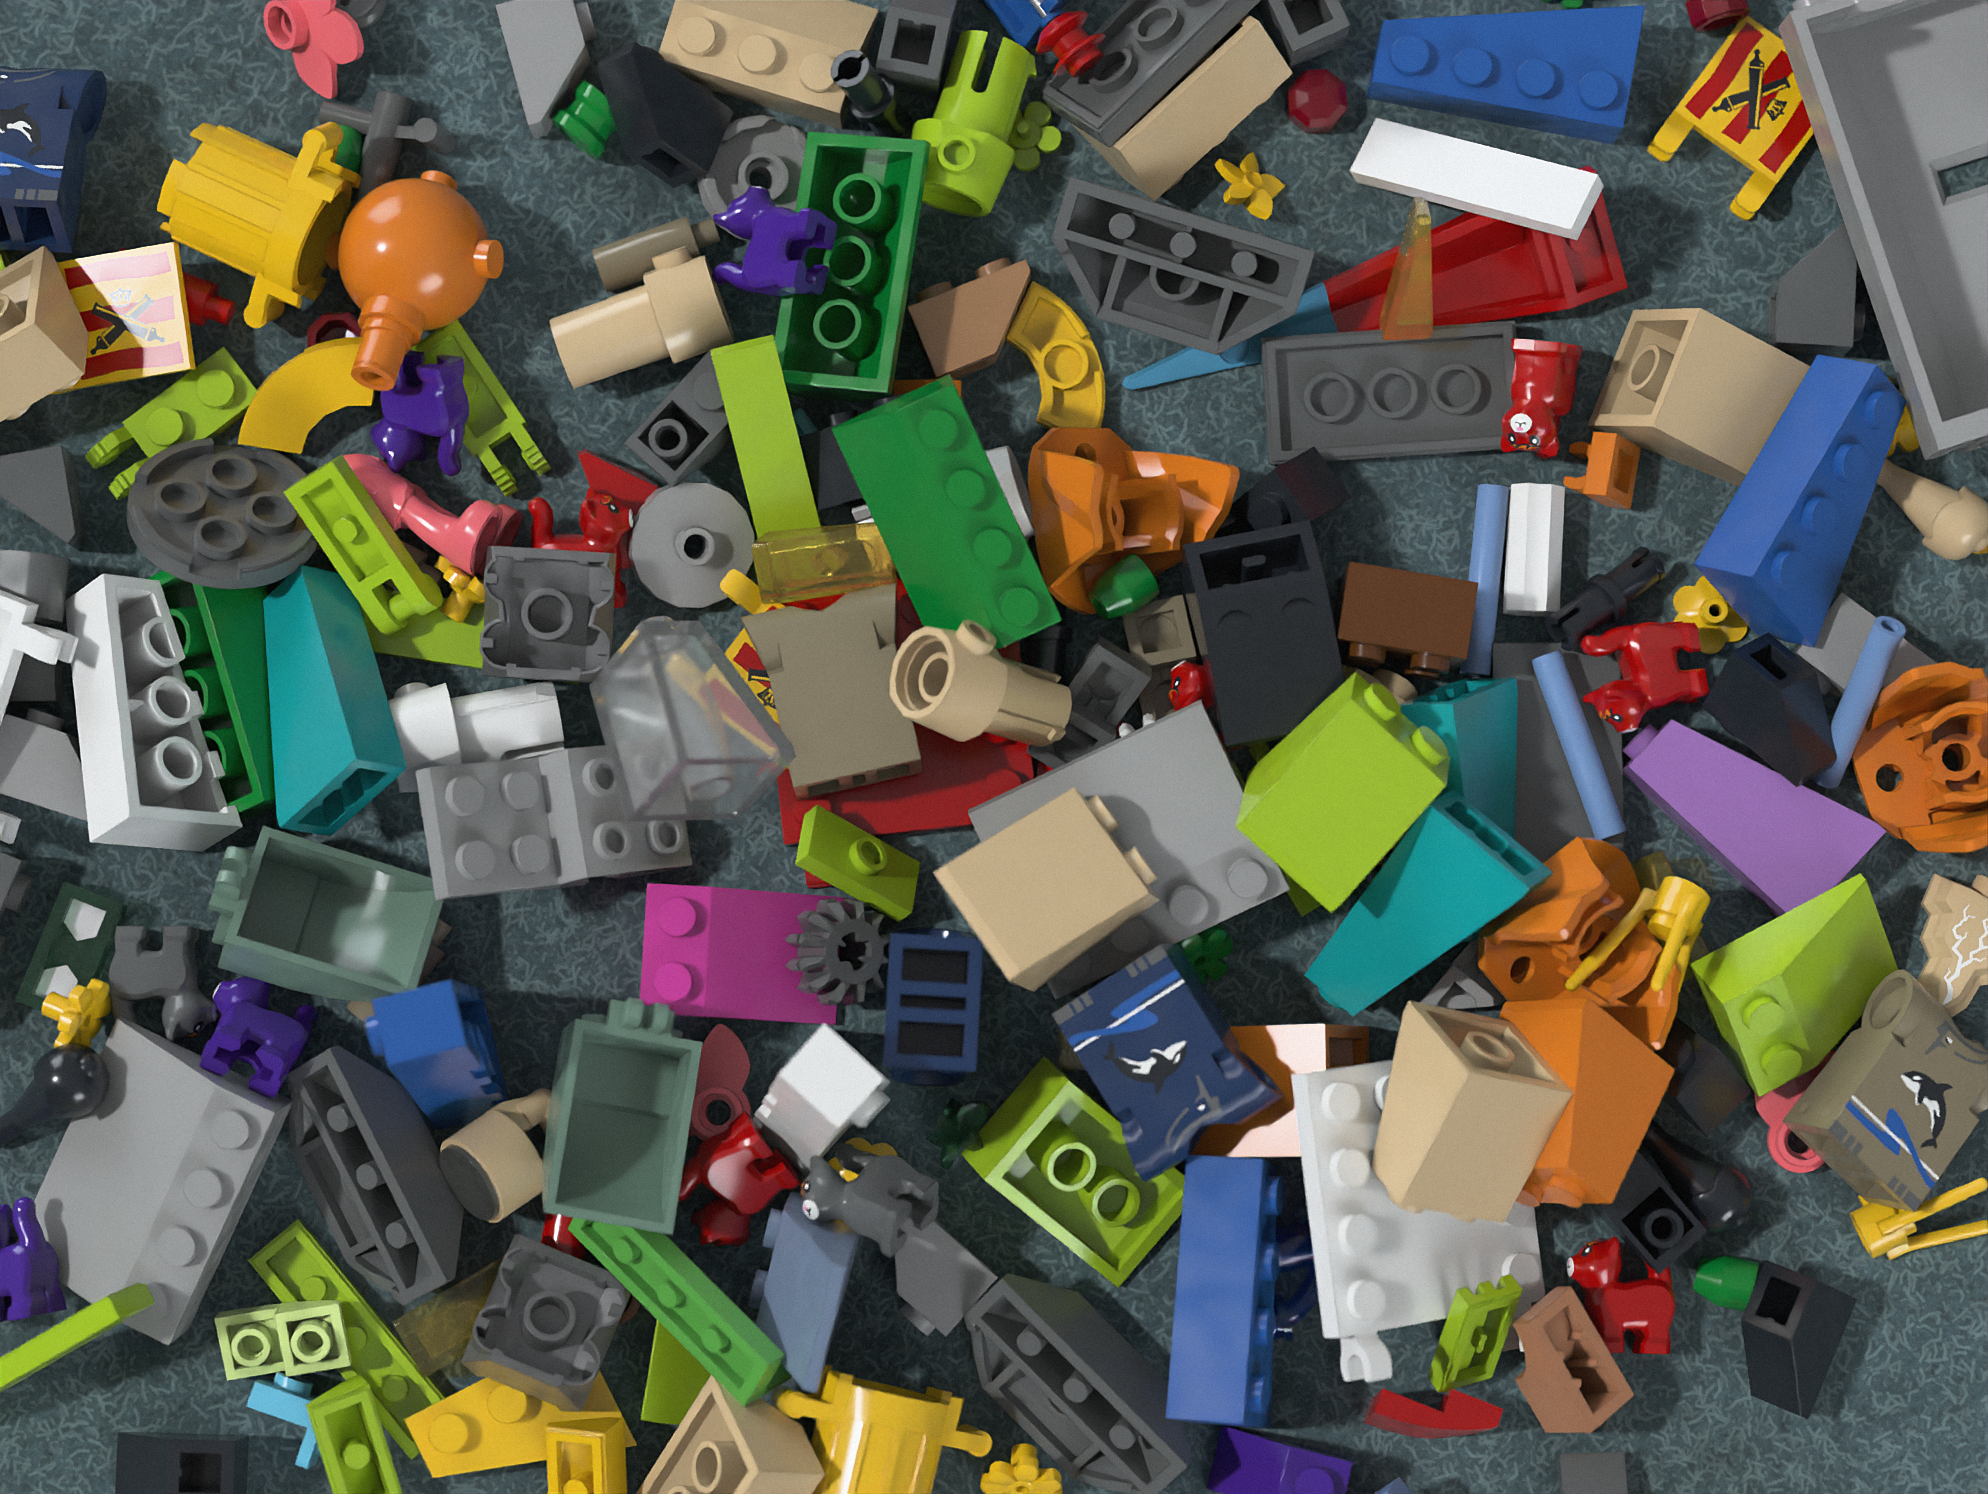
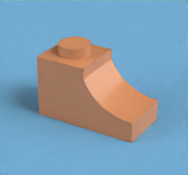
(1568, 1367)

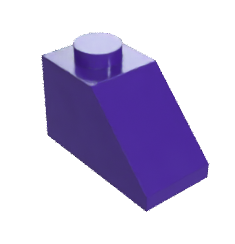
(1267, 1465)

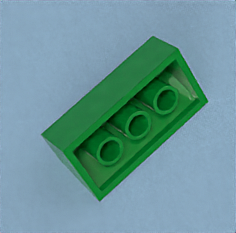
(850, 335)
(946, 515)
(228, 669)

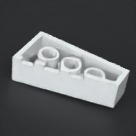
(139, 723)
(820, 1098)

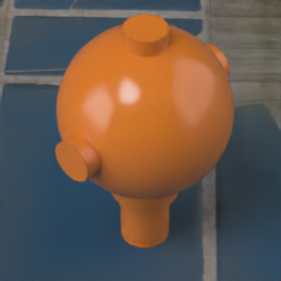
(411, 264)

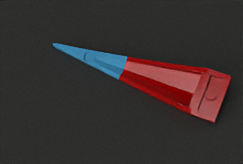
(1478, 275)

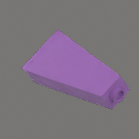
(1750, 819)

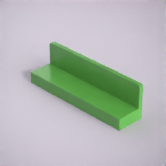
(688, 1307)

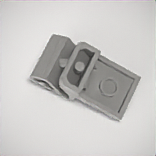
(537, 826)

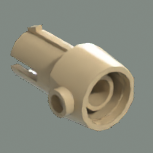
(669, 316)
(966, 688)

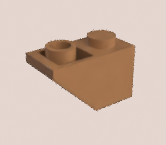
(969, 324)

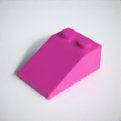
(726, 954)

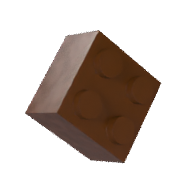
(1403, 620)

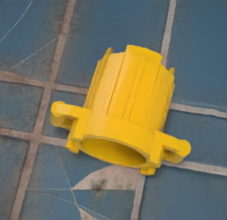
(261, 210)
(879, 1434)

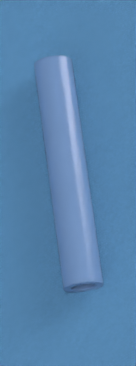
(1486, 569)
(1861, 694)
(1578, 745)

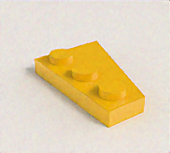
(496, 1426)

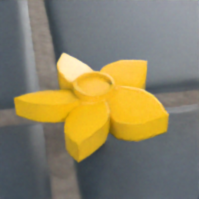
(1249, 186)

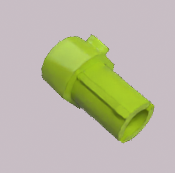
(973, 128)

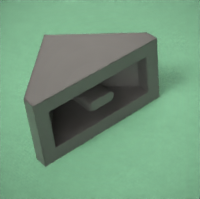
(47, 490)

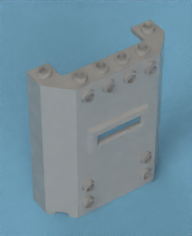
(1891, 104)

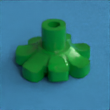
(1207, 950)

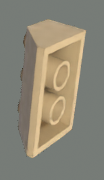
(769, 50)
(1198, 110)
(39, 333)
(734, 1450)

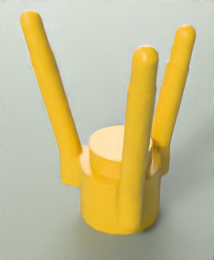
(1674, 918)
(1887, 1228)

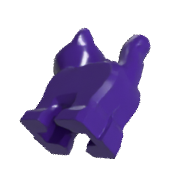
(776, 246)
(426, 402)
(256, 1035)
(27, 1267)

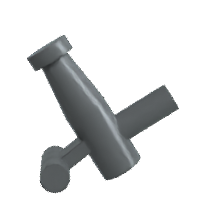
(385, 133)

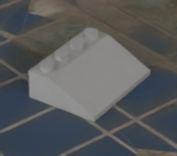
(1180, 810)
(156, 1178)

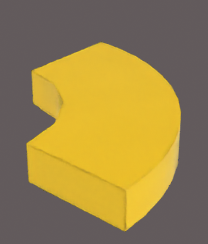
(1063, 359)
(302, 394)

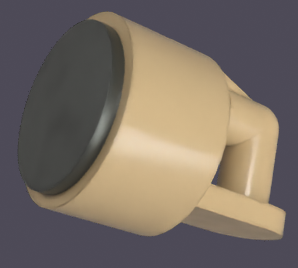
(493, 1161)

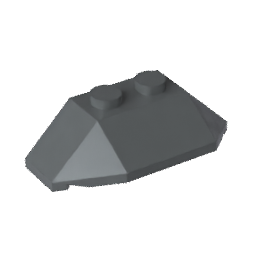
(1176, 268)
(374, 1173)
(1076, 1386)

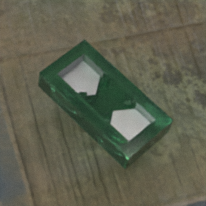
(72, 944)

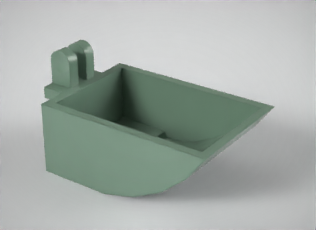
(322, 919)
(620, 1117)

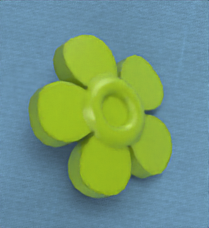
(1033, 134)

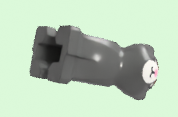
(168, 974)
(875, 1201)

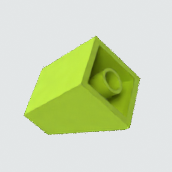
(1342, 789)

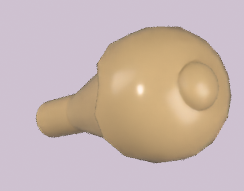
(1948, 518)

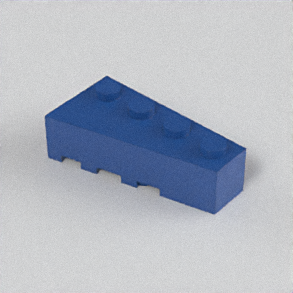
(1514, 69)
(1804, 500)
(440, 1050)
(1226, 1293)

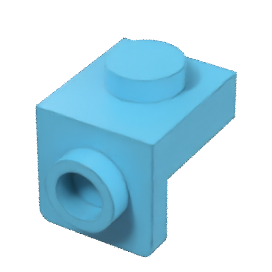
(287, 1400)

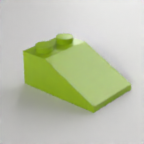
(1796, 984)
(1071, 1172)

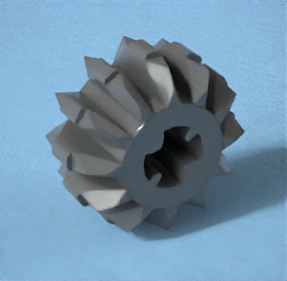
(836, 926)

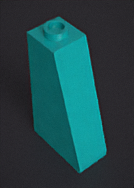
(326, 704)
(1480, 732)
(1428, 897)

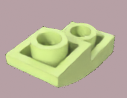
(283, 1338)

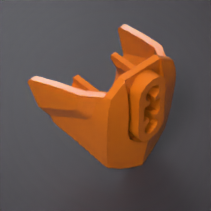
(1104, 500)
(1907, 732)
(1560, 928)

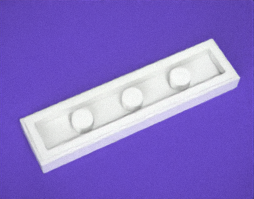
(1477, 178)

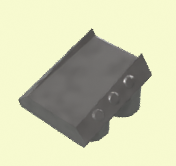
(547, 613)
(546, 1324)

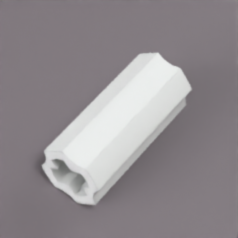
(1533, 549)

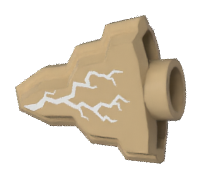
(1955, 941)

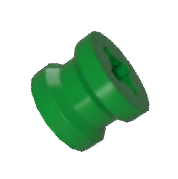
(586, 120)

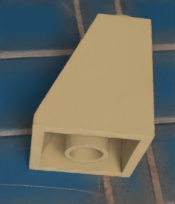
(1696, 390)
(1049, 887)
(1464, 1114)

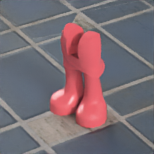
(457, 538)

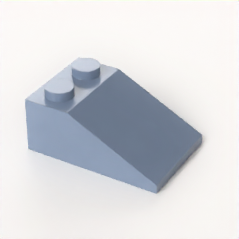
(803, 1288)

